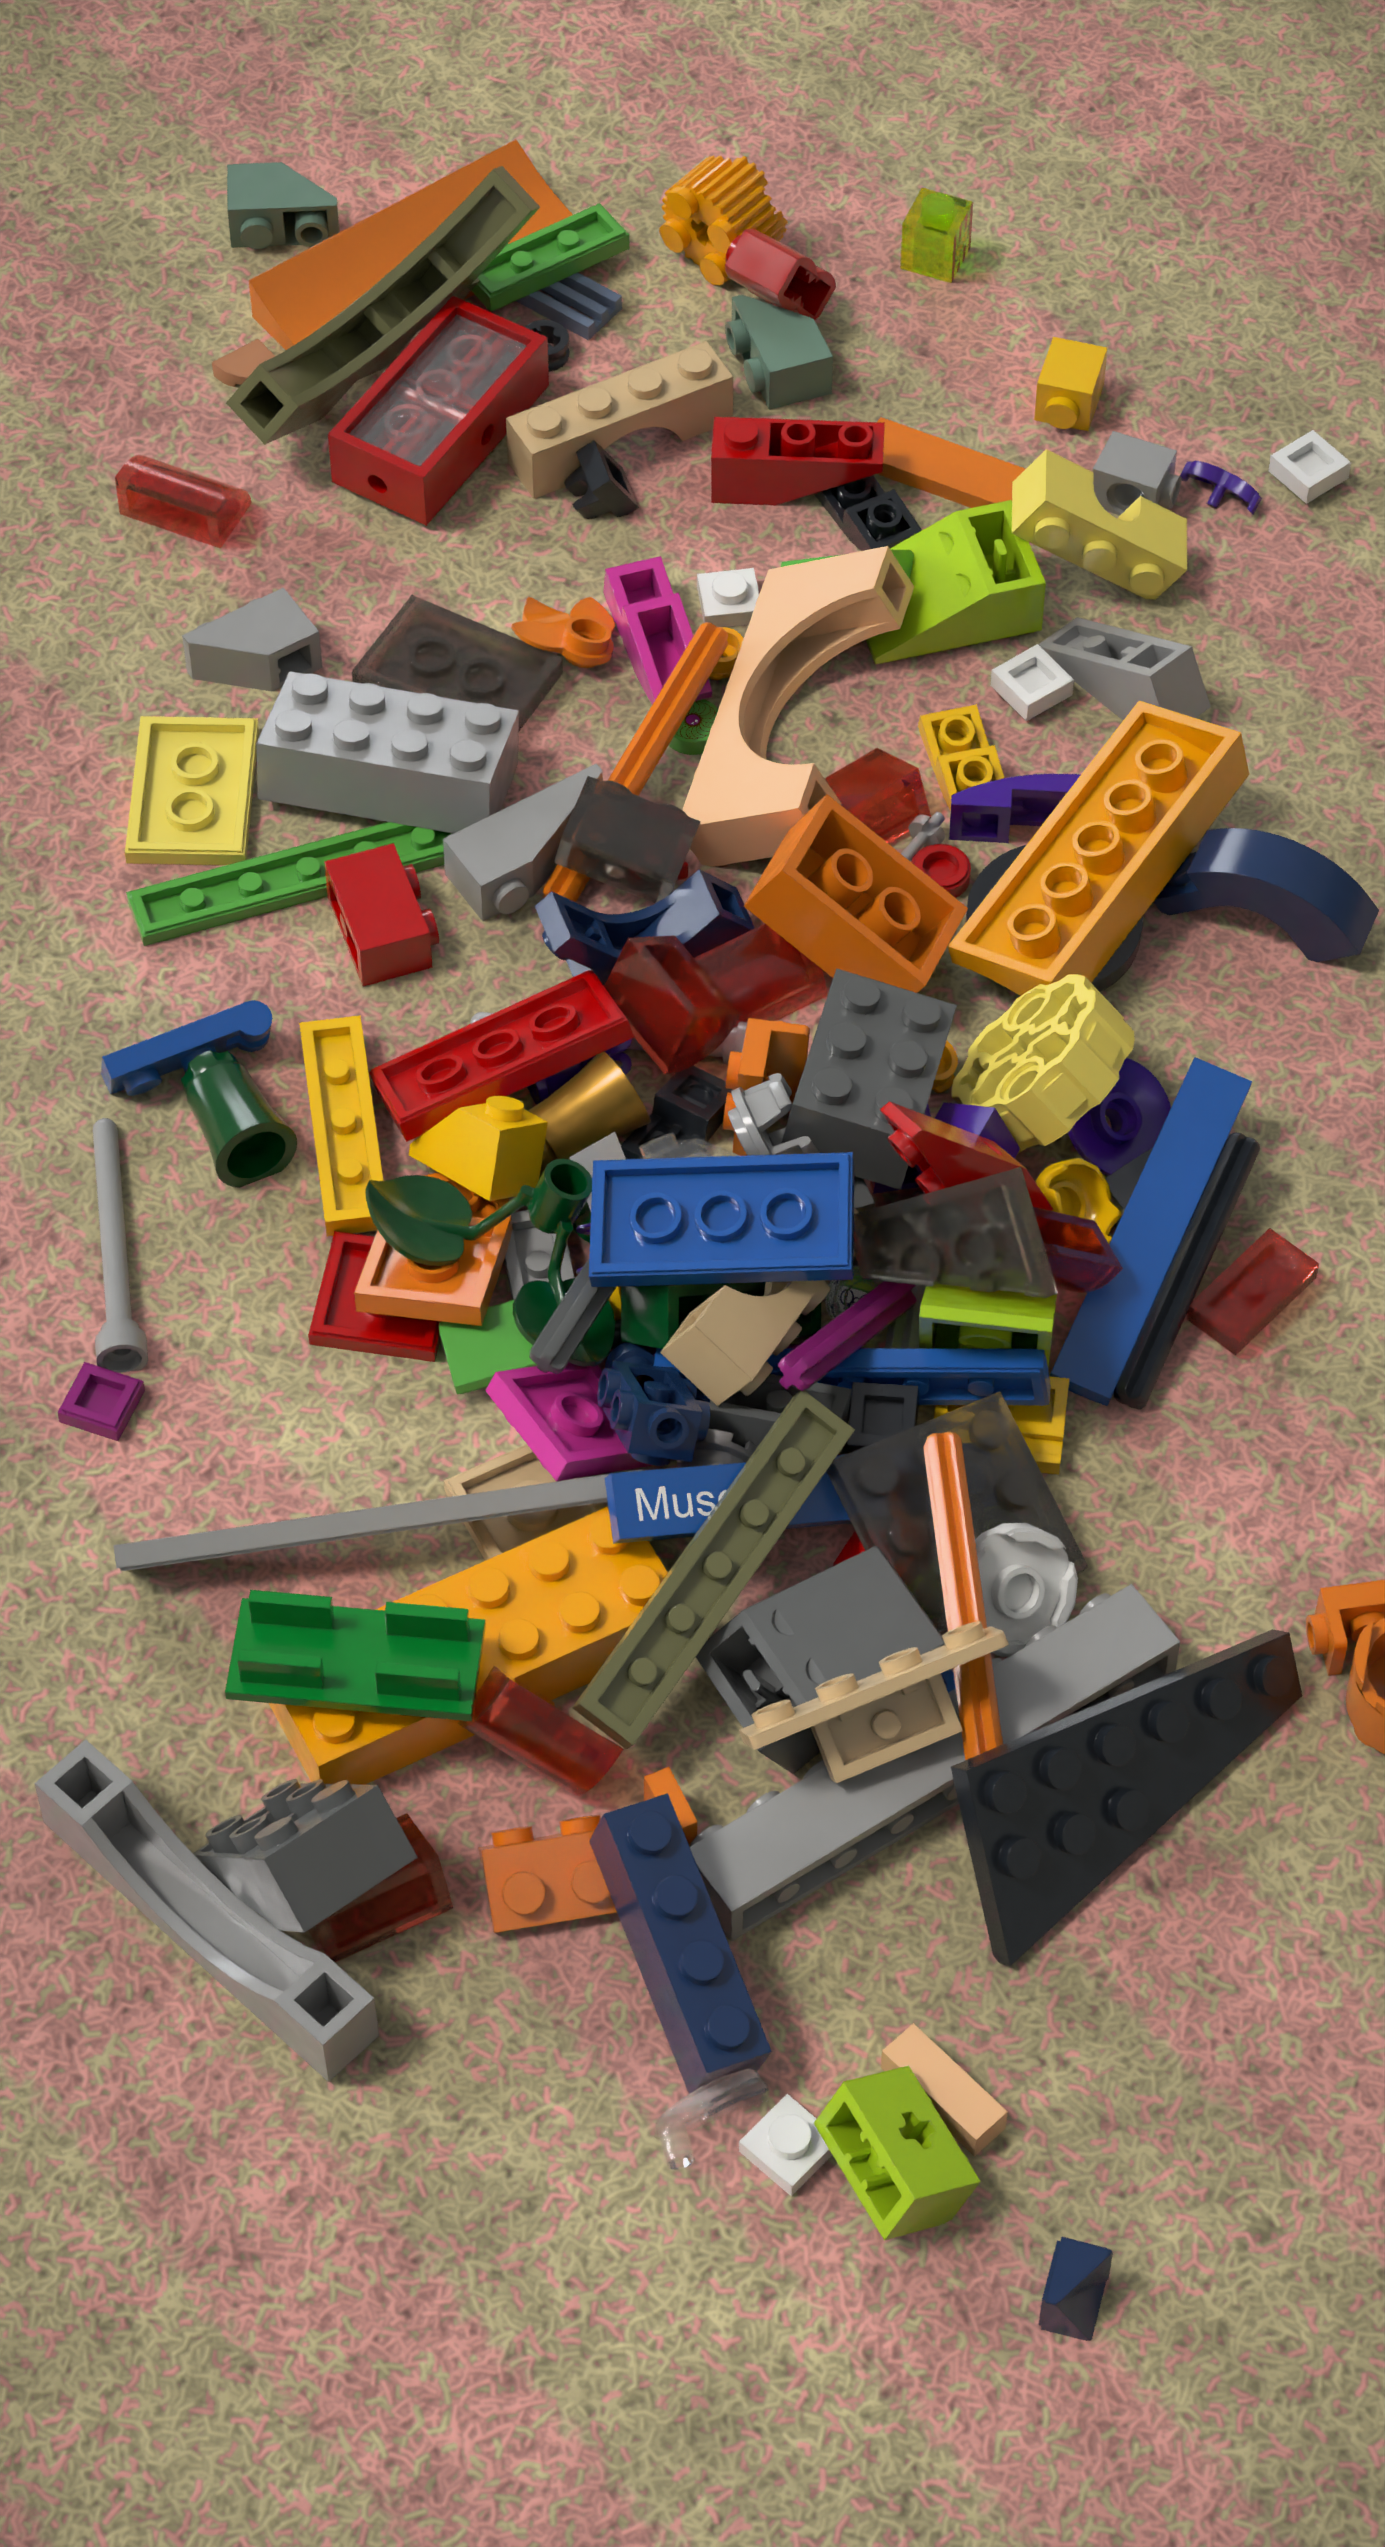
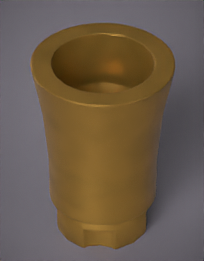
(589, 1109)

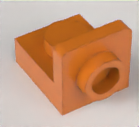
(1343, 1614)

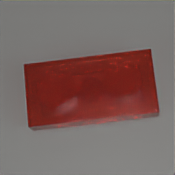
(1252, 1291)

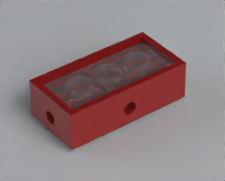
(438, 410)

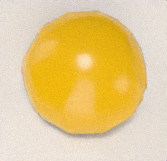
(1079, 1191)

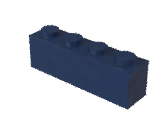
(678, 1942)

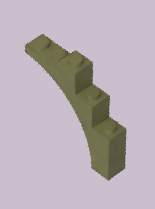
(370, 332)

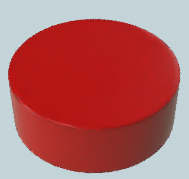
(945, 866)

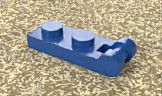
(142, 1064)

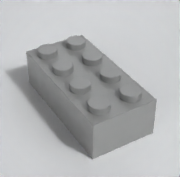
(386, 753)

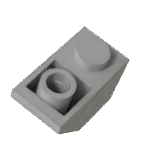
(254, 645)

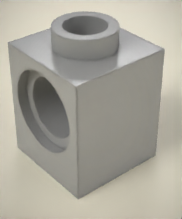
(1132, 470)

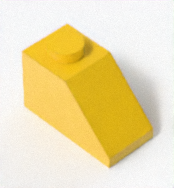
(486, 1147)

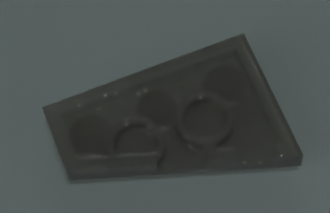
(958, 1236)

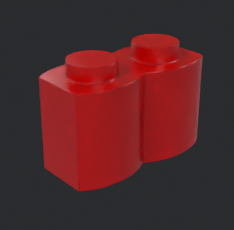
(778, 274)

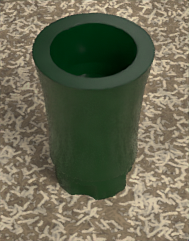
(236, 1120)

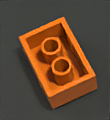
(855, 901)

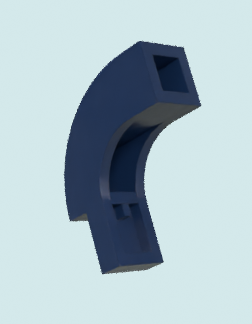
(1280, 880)
(698, 912)

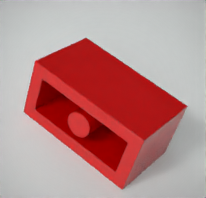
(380, 914)

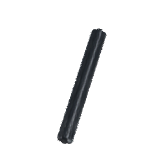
(1186, 1271)

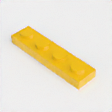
(341, 1120)

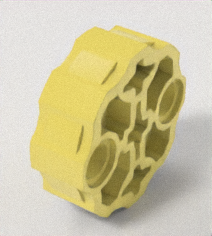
(1046, 1060)

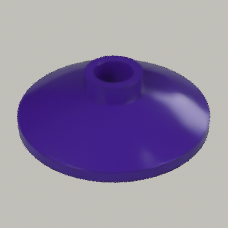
(1136, 1113)

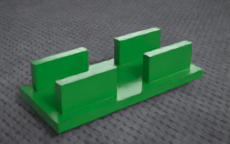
(356, 1658)

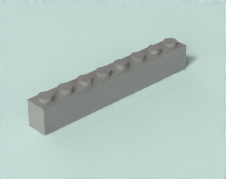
(825, 1828)

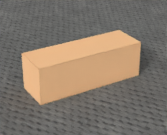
(961, 2102)

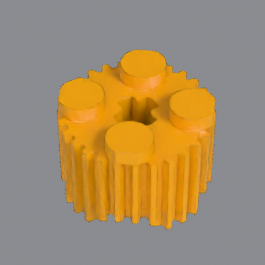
(714, 208)

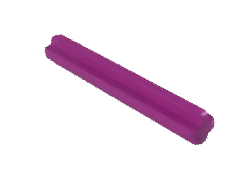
(845, 1334)

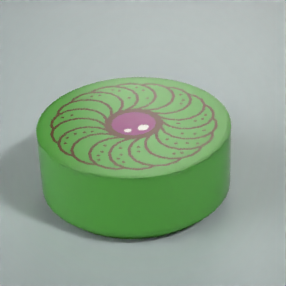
(695, 728)

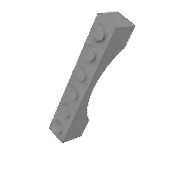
(274, 1976)

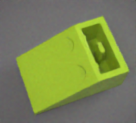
(969, 586)

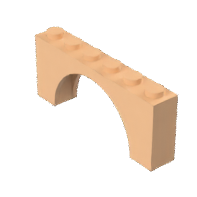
(797, 626)

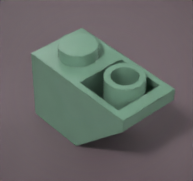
(277, 207)
(780, 351)

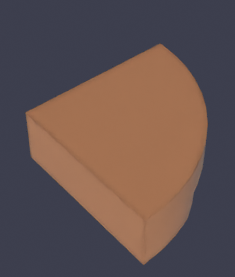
(239, 364)

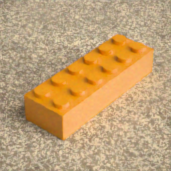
(549, 1622)

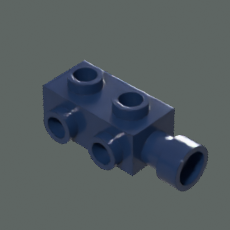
(654, 1416)

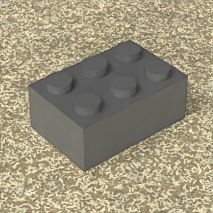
(868, 1051)

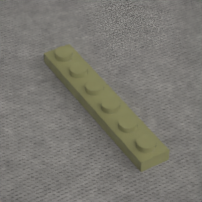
(713, 1570)

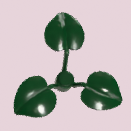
(431, 1218)

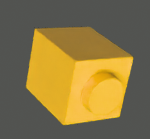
(1070, 384)

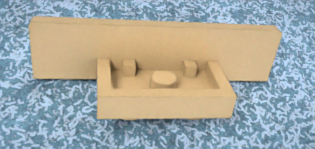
(883, 1714)

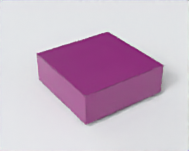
(101, 1401)

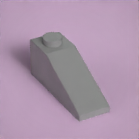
(1129, 667)
(513, 851)

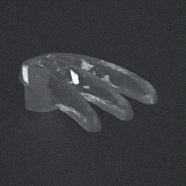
(701, 2108)

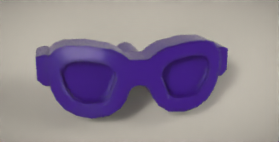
(1222, 481)

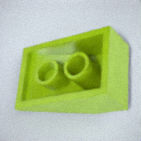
(985, 1320)

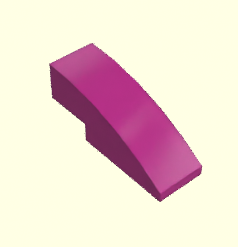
(649, 622)

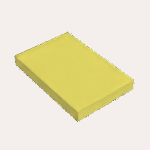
(192, 790)

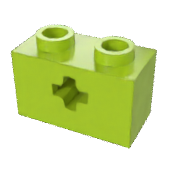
(896, 2152)

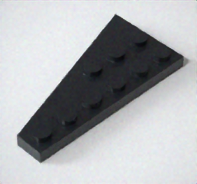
(1088, 1790)

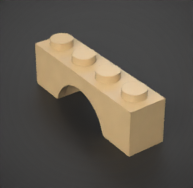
(670, 393)
(733, 1334)

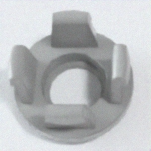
(759, 1109)

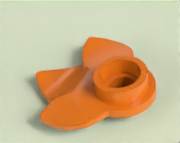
(579, 636)

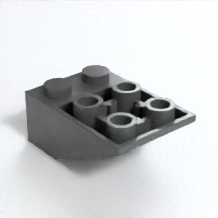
(810, 1635)
(307, 1851)

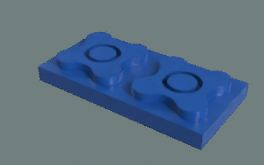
(722, 1219)

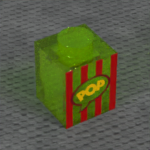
(936, 235)

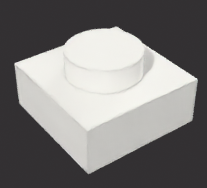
(1309, 466)
(728, 596)
(1032, 682)
(786, 2145)

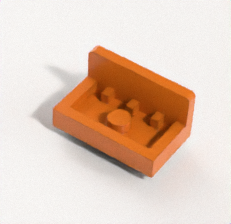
(766, 1050)
(544, 1876)

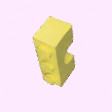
(1061, 514)

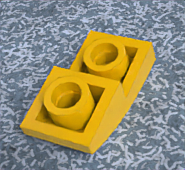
(959, 750)

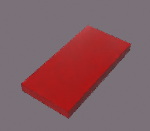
(501, 1053)

